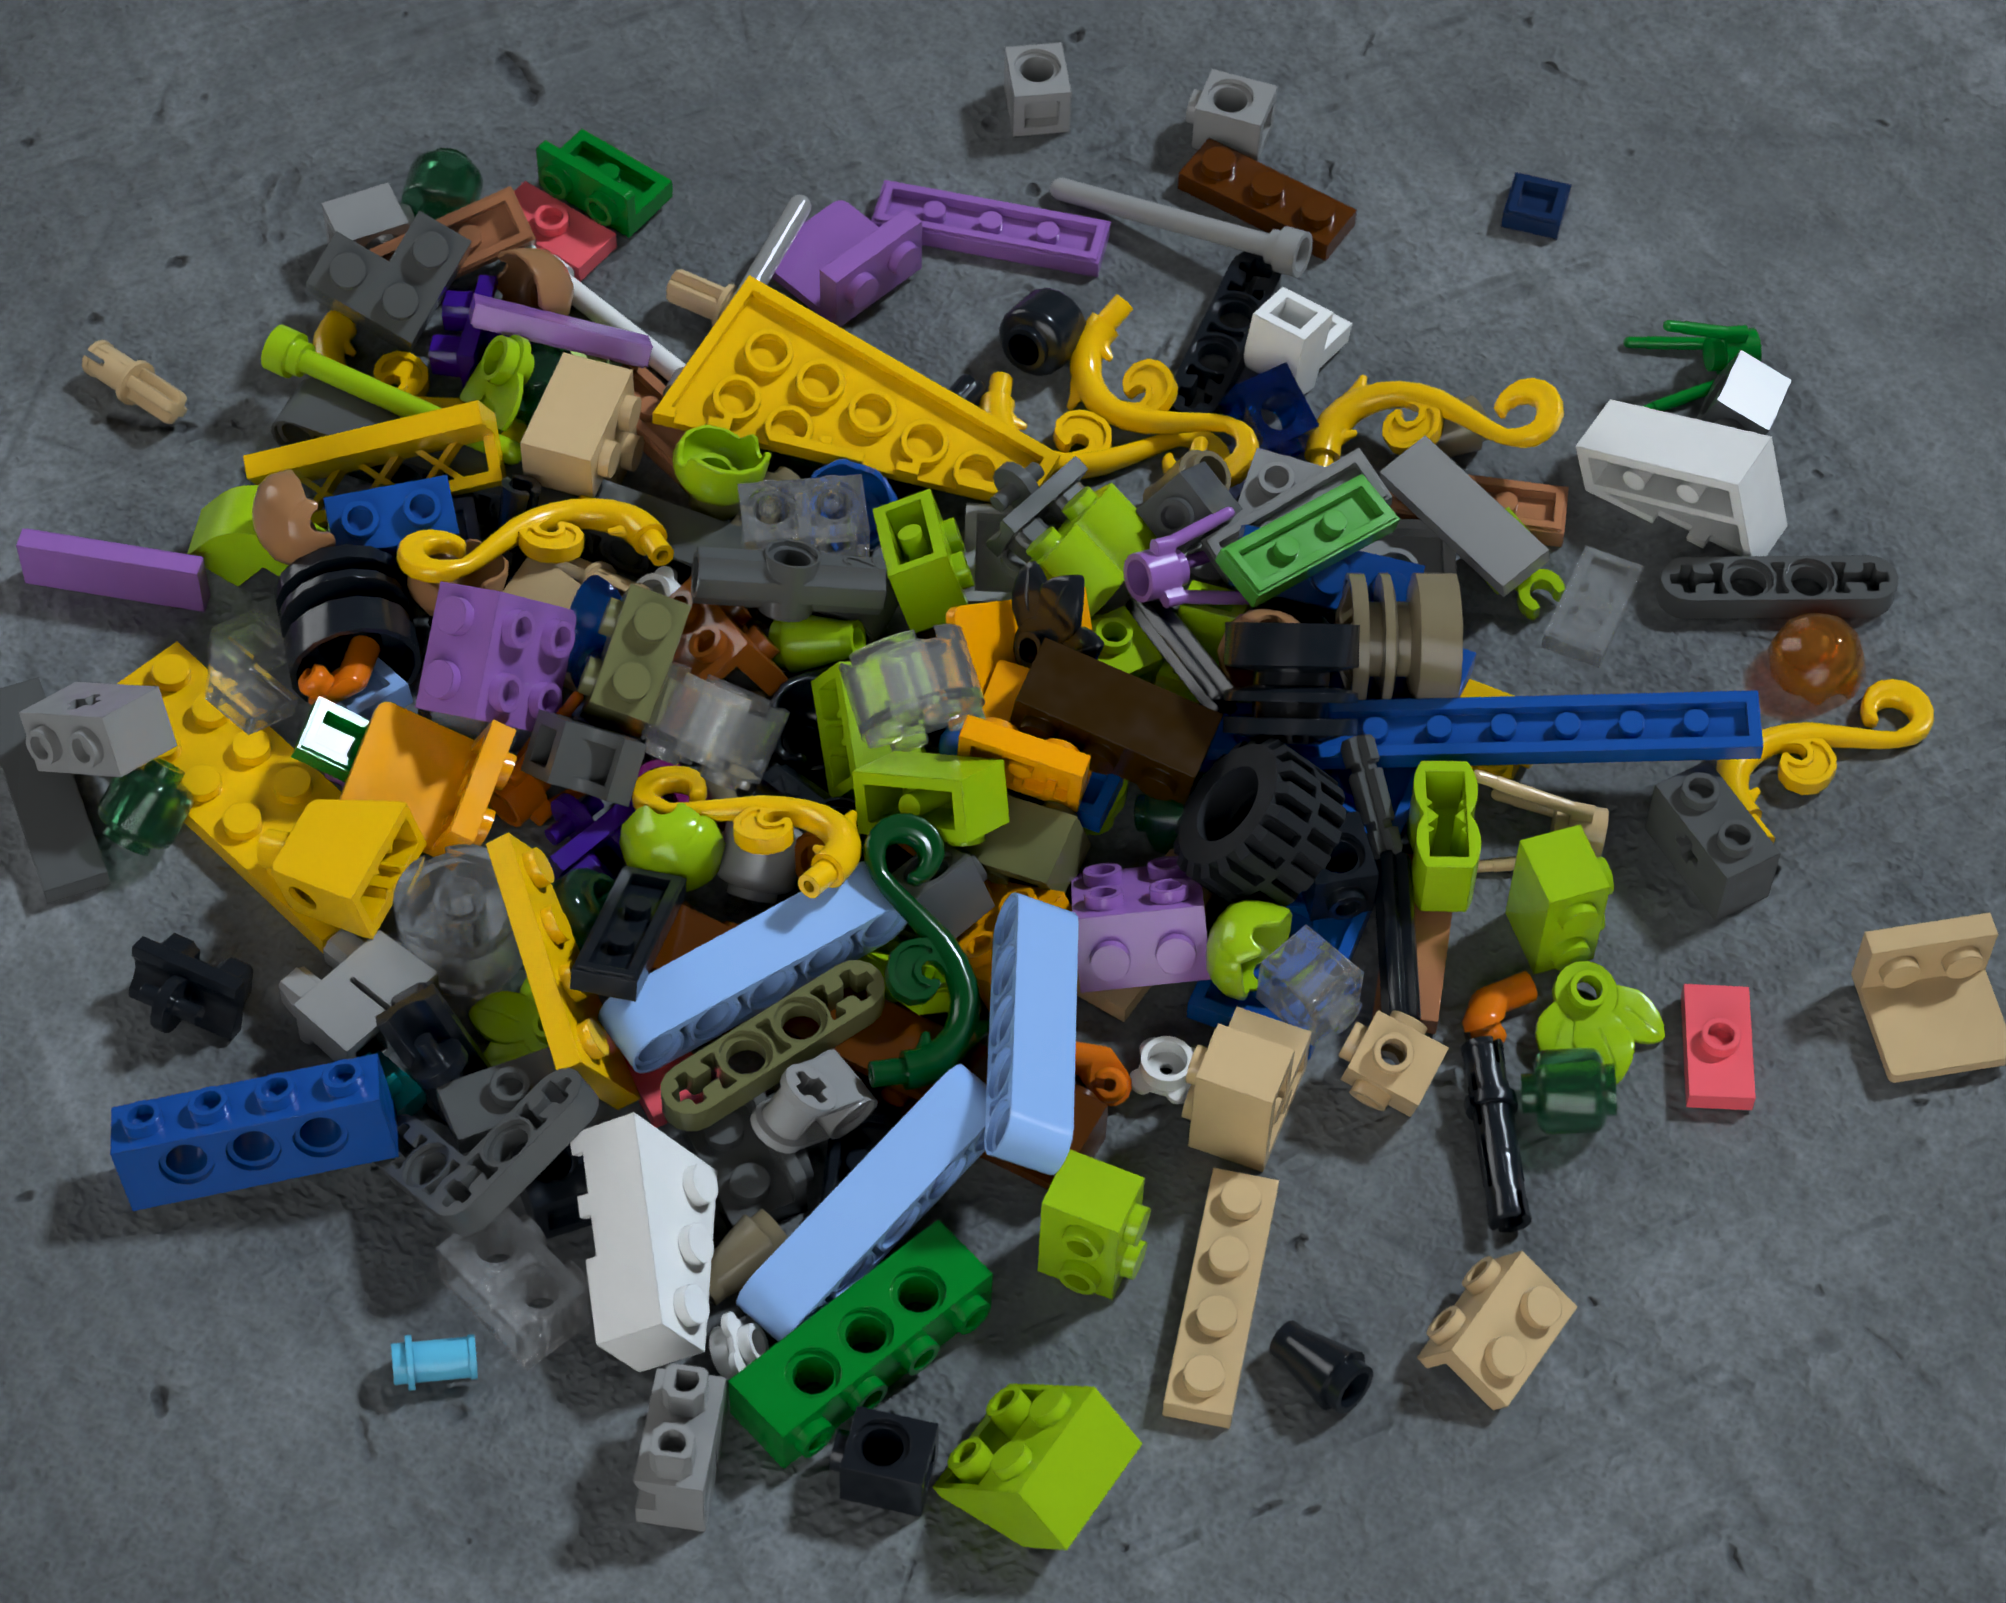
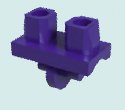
(461, 354)
(587, 836)

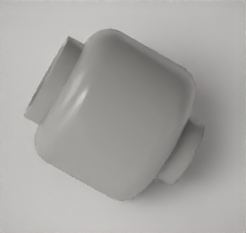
(757, 875)

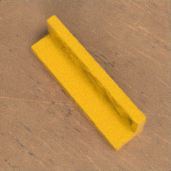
(389, 445)

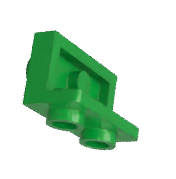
(602, 182)

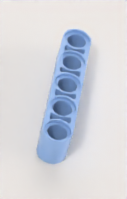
(748, 970)
(1032, 1034)
(871, 1206)

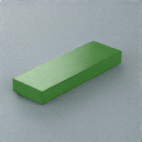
(1307, 540)

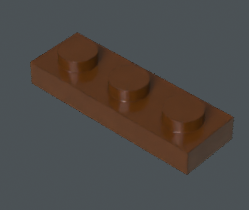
(1265, 196)

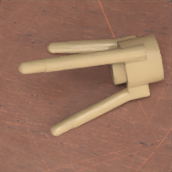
(1563, 813)

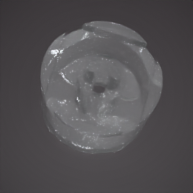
(912, 687)
(714, 726)
(457, 921)

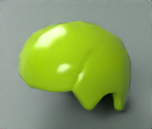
(715, 460)
(673, 844)
(1241, 941)

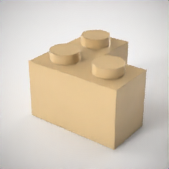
(583, 428)
(1244, 1087)

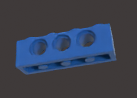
(254, 1132)

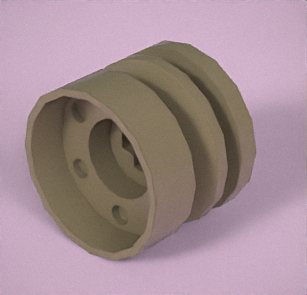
(1406, 637)

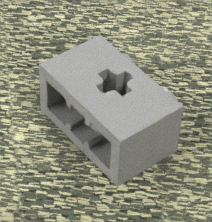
(98, 729)

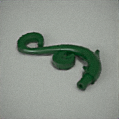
(933, 948)

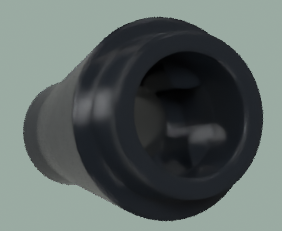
(1324, 1368)

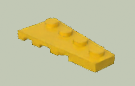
(548, 957)

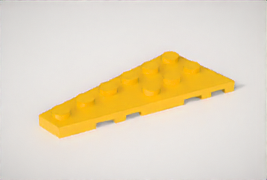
(835, 397)

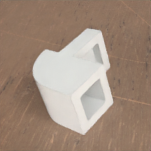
(1296, 333)

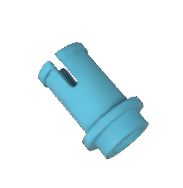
(433, 1360)

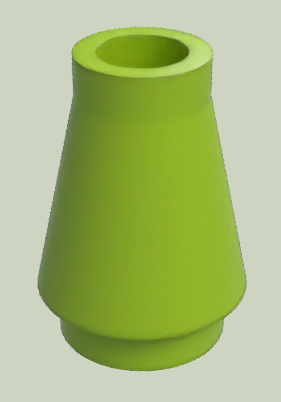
(815, 642)

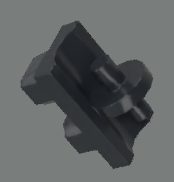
(187, 989)
(429, 1039)

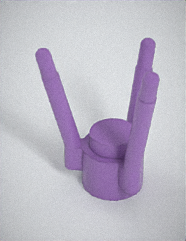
(1164, 569)

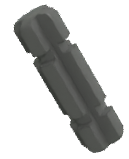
(1371, 794)

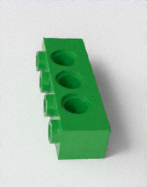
(927, 1270)

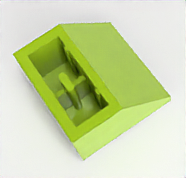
(1039, 1462)

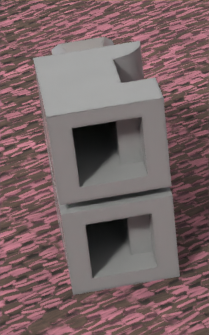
(343, 1005)
(681, 1447)

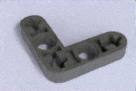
(481, 1185)

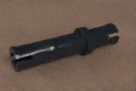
(1492, 1109)

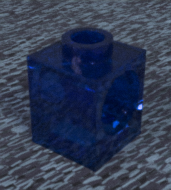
(1280, 394)

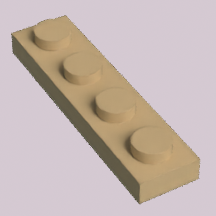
(1220, 1298)

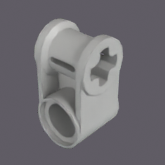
(813, 1104)

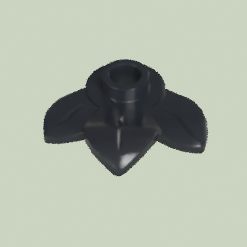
(1050, 611)

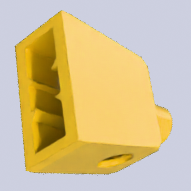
(343, 860)

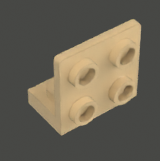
(1931, 997)

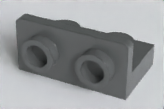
(750, 1171)

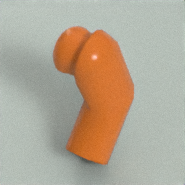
(348, 678)
(1492, 1002)
(1102, 1073)

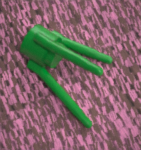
(1718, 345)

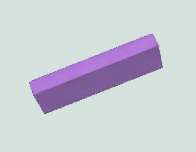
(560, 331)
(113, 569)

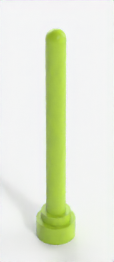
(291, 355)

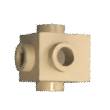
(1404, 1042)

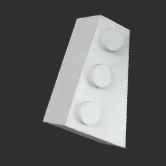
(1689, 472)
(651, 1241)

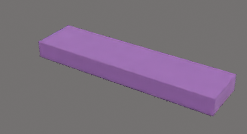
(999, 228)

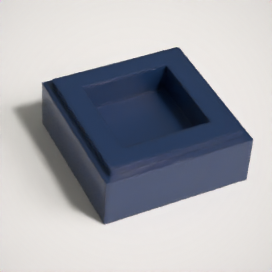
(1536, 205)

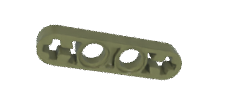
(766, 1037)

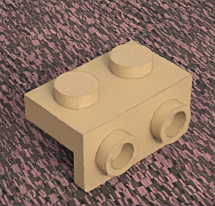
(1498, 1327)

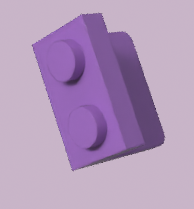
(849, 262)
(495, 656)
(1139, 926)

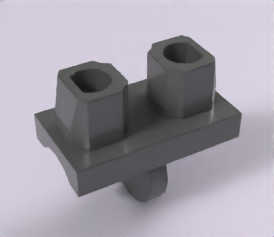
(1019, 488)

